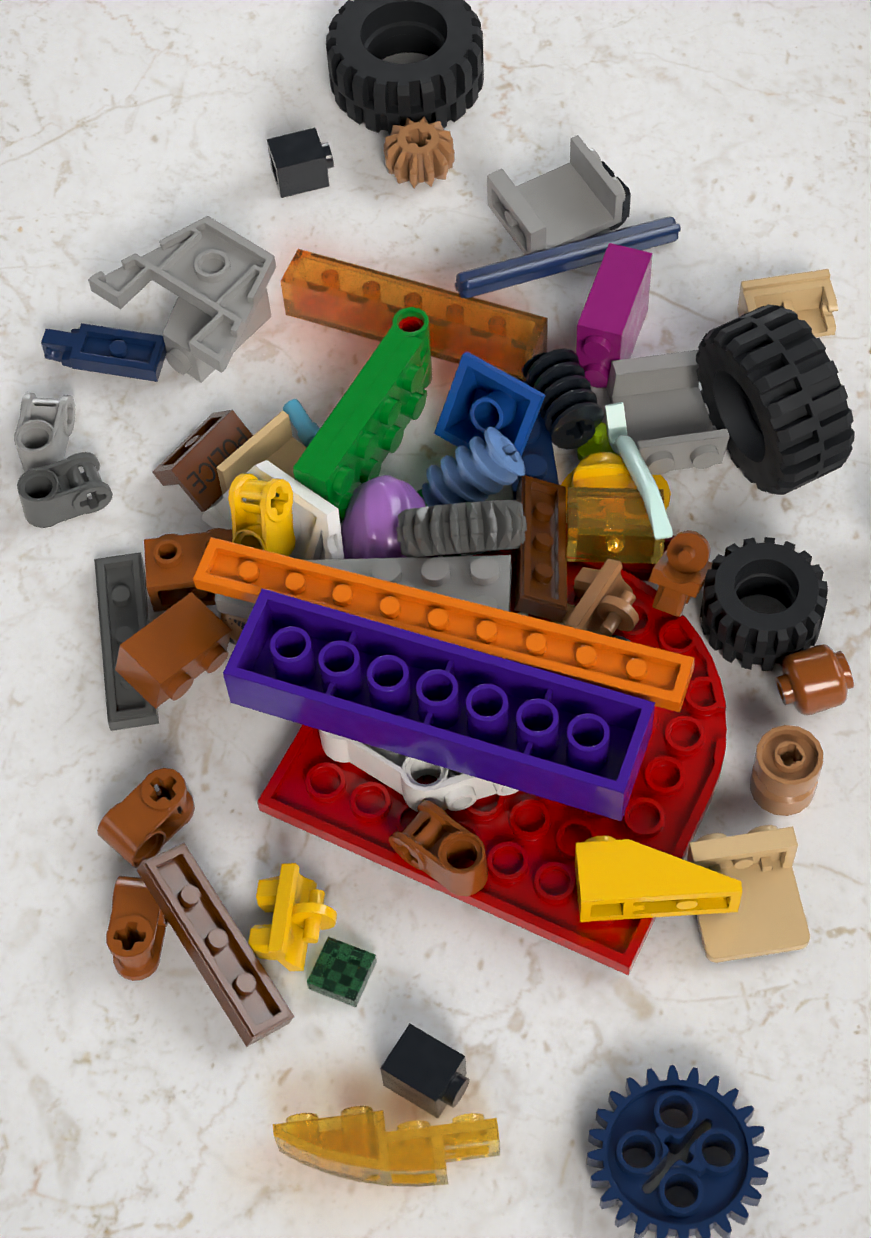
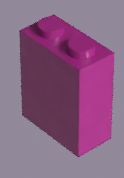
(613, 311)

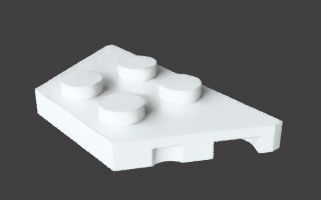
(314, 519)

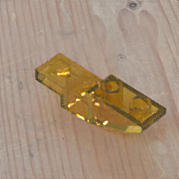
(363, 1150)

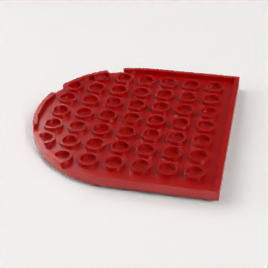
(527, 836)

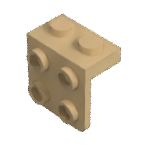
(770, 905)

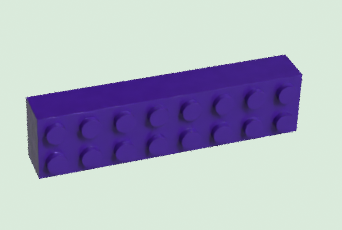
(441, 703)

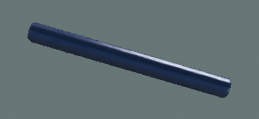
(563, 257)

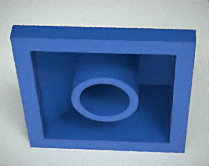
(487, 398)

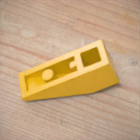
(640, 882)

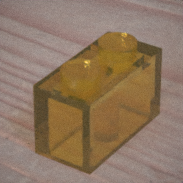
(610, 526)

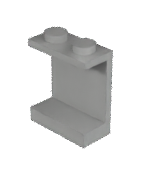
(558, 204)
(666, 411)

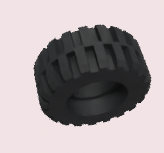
(391, 92)
(776, 398)

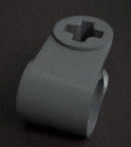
(61, 491)

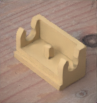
(805, 293)

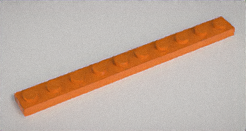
(549, 646)

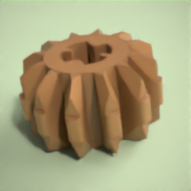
(419, 152)

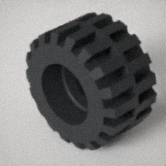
(767, 571)

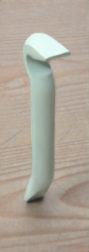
(638, 470)

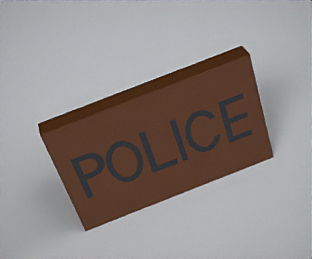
(196, 458)

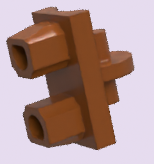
(681, 572)

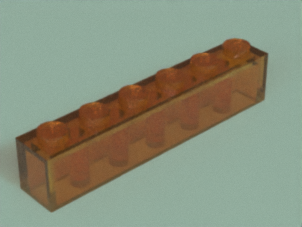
(367, 300)

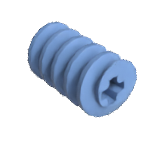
(474, 471)

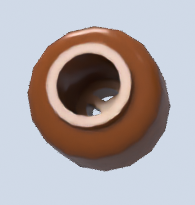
(815, 679)

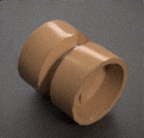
(786, 770)

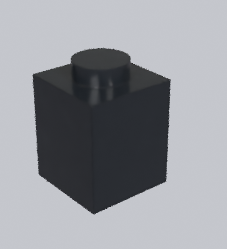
(299, 162)
(425, 1071)

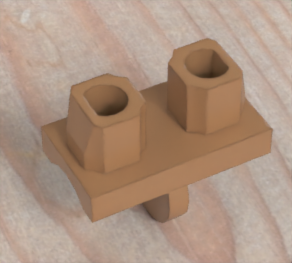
(603, 603)

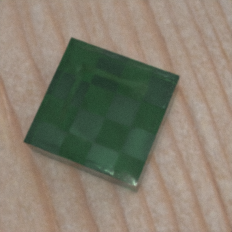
(341, 971)

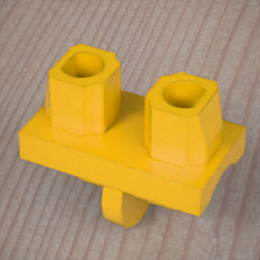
(296, 917)

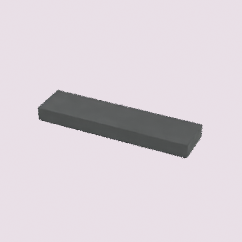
(121, 615)

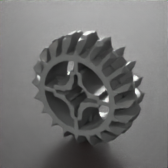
(461, 528)

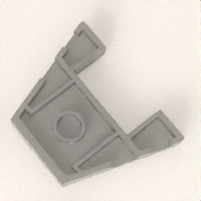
(208, 270)

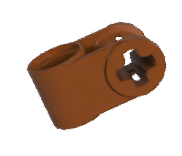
(147, 818)
(435, 843)
(135, 929)

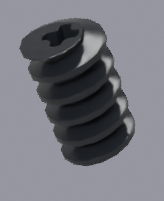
(569, 404)

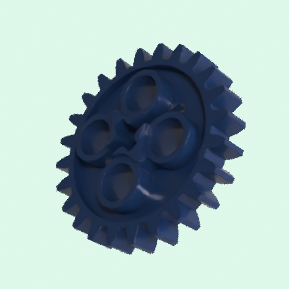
(715, 1189)

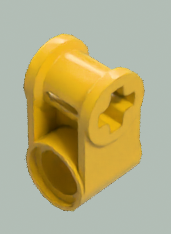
(263, 519)

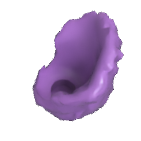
(373, 518)

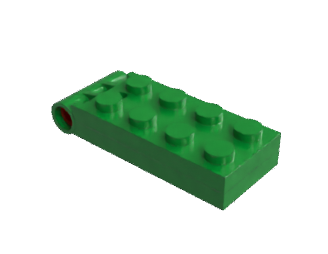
(371, 413)

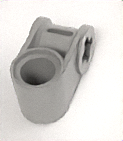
(43, 430)

